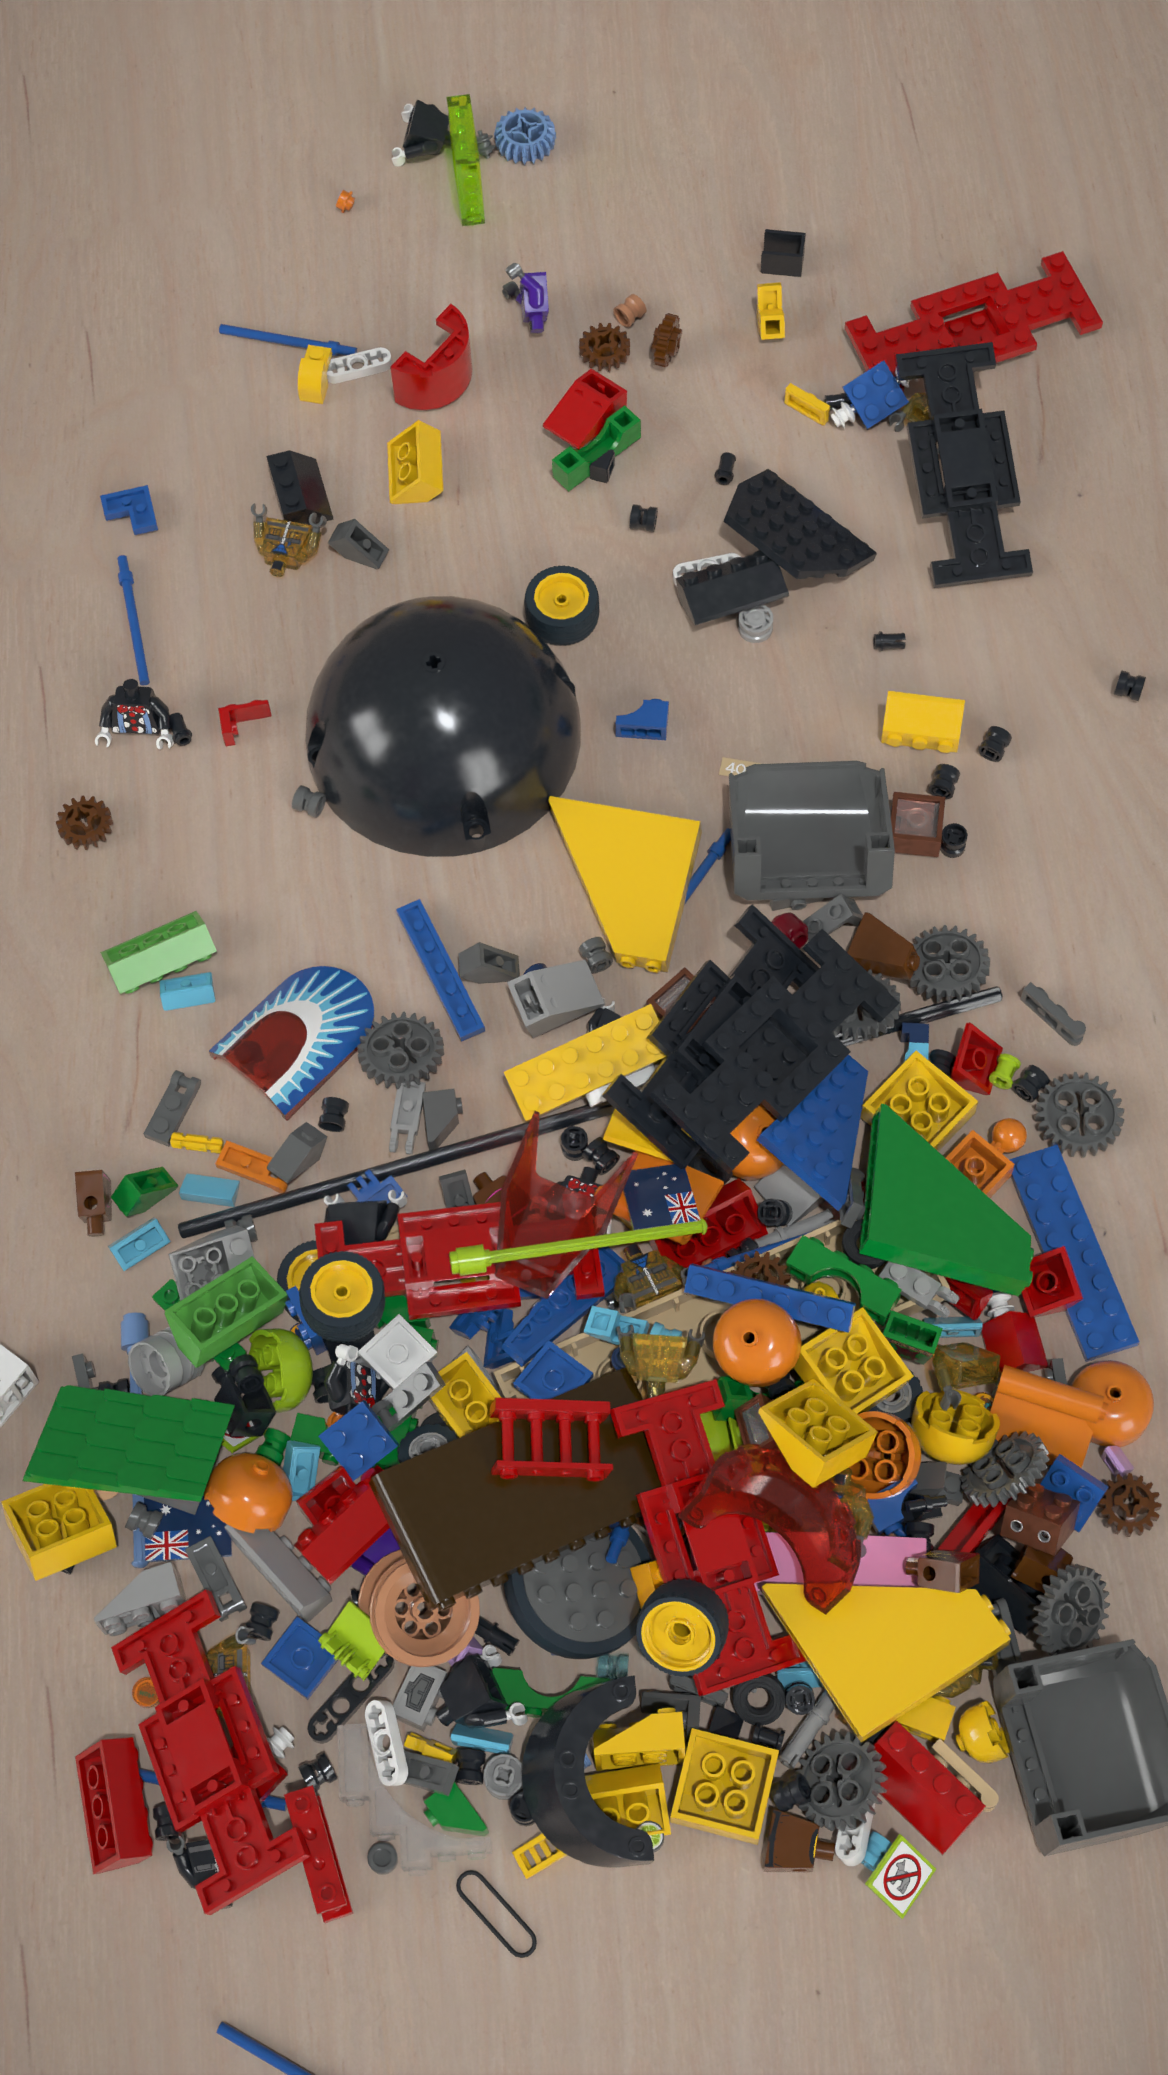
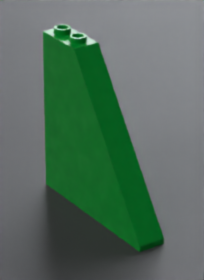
(934, 1217)

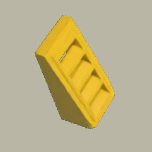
(524, 1864)

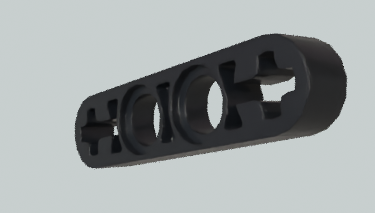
(355, 1699)

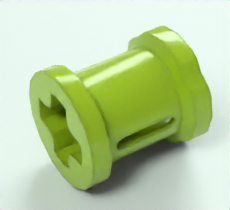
(1005, 1071)

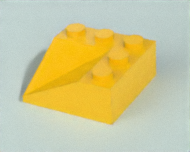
(924, 1100)
(855, 1364)
(817, 1432)
(58, 1527)
(643, 1743)
(724, 1786)

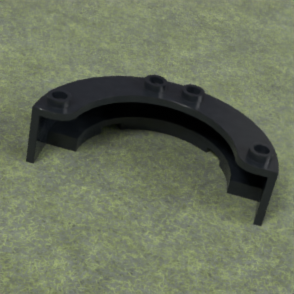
(557, 1785)

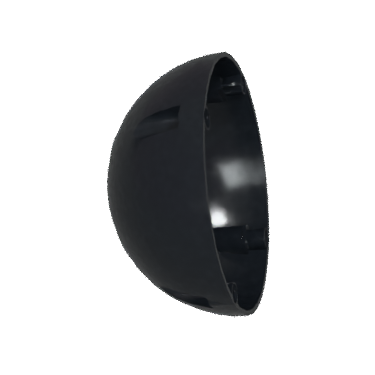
(442, 721)

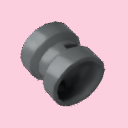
(308, 801)
(596, 955)
(247, 1223)
(146, 1521)

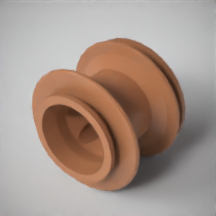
(418, 1647)

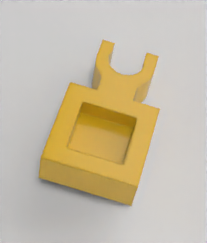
(430, 1748)

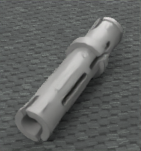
(801, 1227)
(807, 1731)

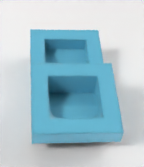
(604, 1322)

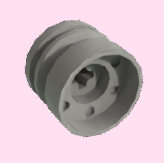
(159, 1364)

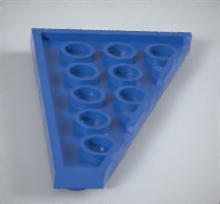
(822, 1132)

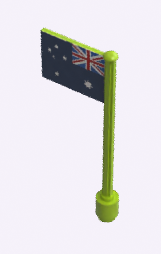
(658, 1207)

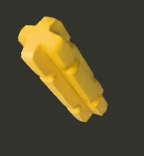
(196, 1142)

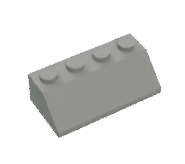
(284, 1570)

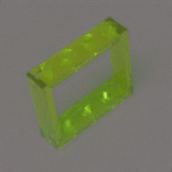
(465, 160)

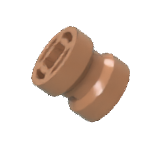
(630, 310)

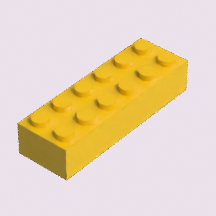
(585, 1063)

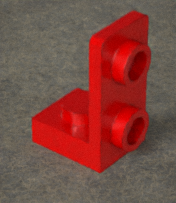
(233, 713)

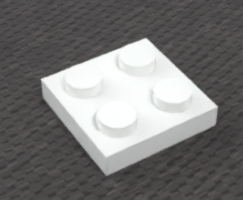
(397, 1352)

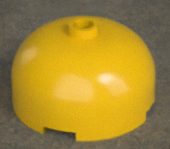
(957, 1434)

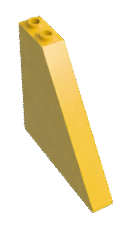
(633, 874)
(889, 1645)

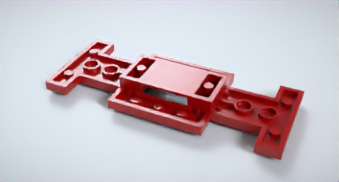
(1004, 320)
(422, 1258)
(727, 1552)
(194, 1757)

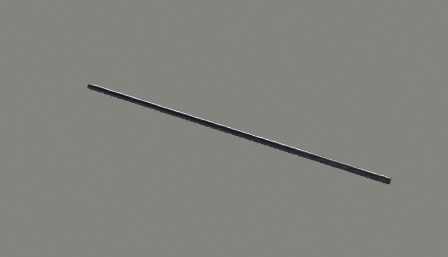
(512, 1134)

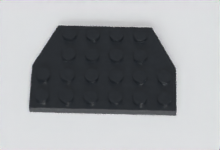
(794, 529)

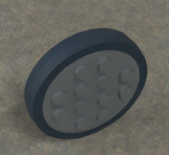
(580, 1600)

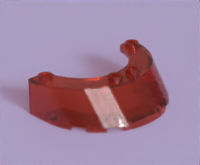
(810, 1519)

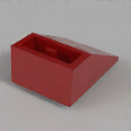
(585, 408)

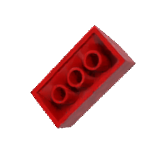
(728, 1220)
(344, 1530)
(925, 1789)
(113, 1805)

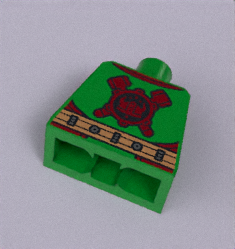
(912, 1337)

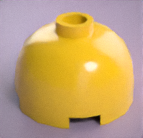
(982, 1735)

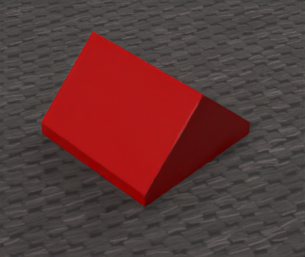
(975, 1060)
(1052, 1285)
(1015, 1340)
(324, 1495)

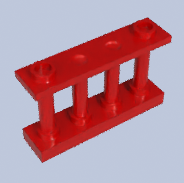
(564, 1413)
(322, 1866)

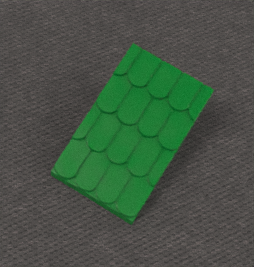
(130, 1444)

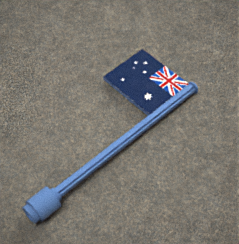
(177, 1528)

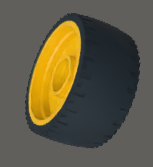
(676, 1647)

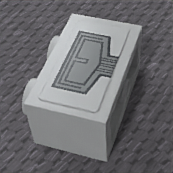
(419, 1696)

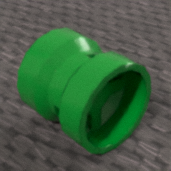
(273, 1445)

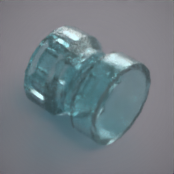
(613, 1666)

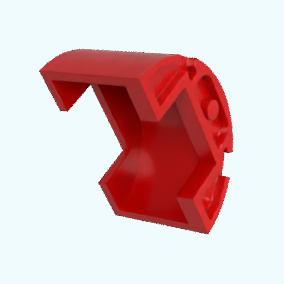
(442, 375)

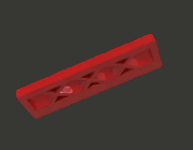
(973, 1528)

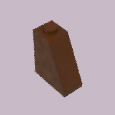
(883, 949)

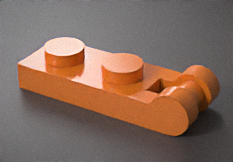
(249, 1165)

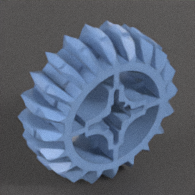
(525, 135)

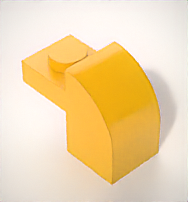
(770, 311)
(313, 374)

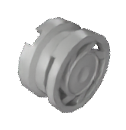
(755, 624)
(503, 1777)

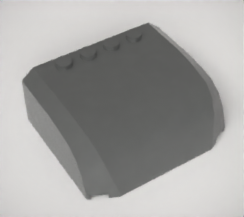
(810, 831)
(1087, 1744)

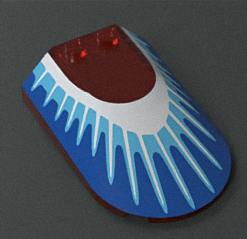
(299, 1035)

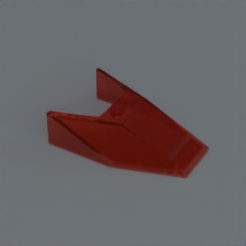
(547, 1212)

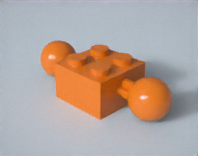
(984, 1161)

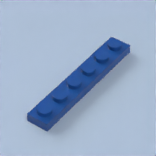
(440, 970)
(798, 1303)

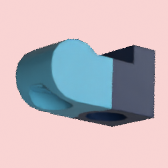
(917, 1037)

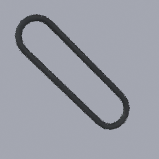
(487, 1923)

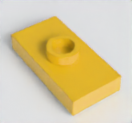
(807, 404)

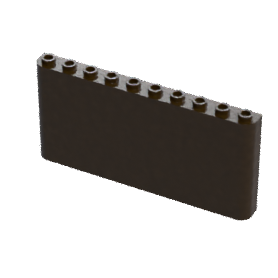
(477, 1529)

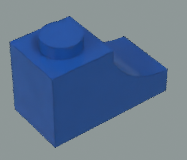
(645, 723)
(888, 1511)

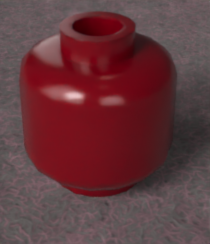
(792, 927)

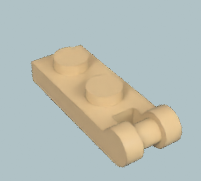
(965, 1775)

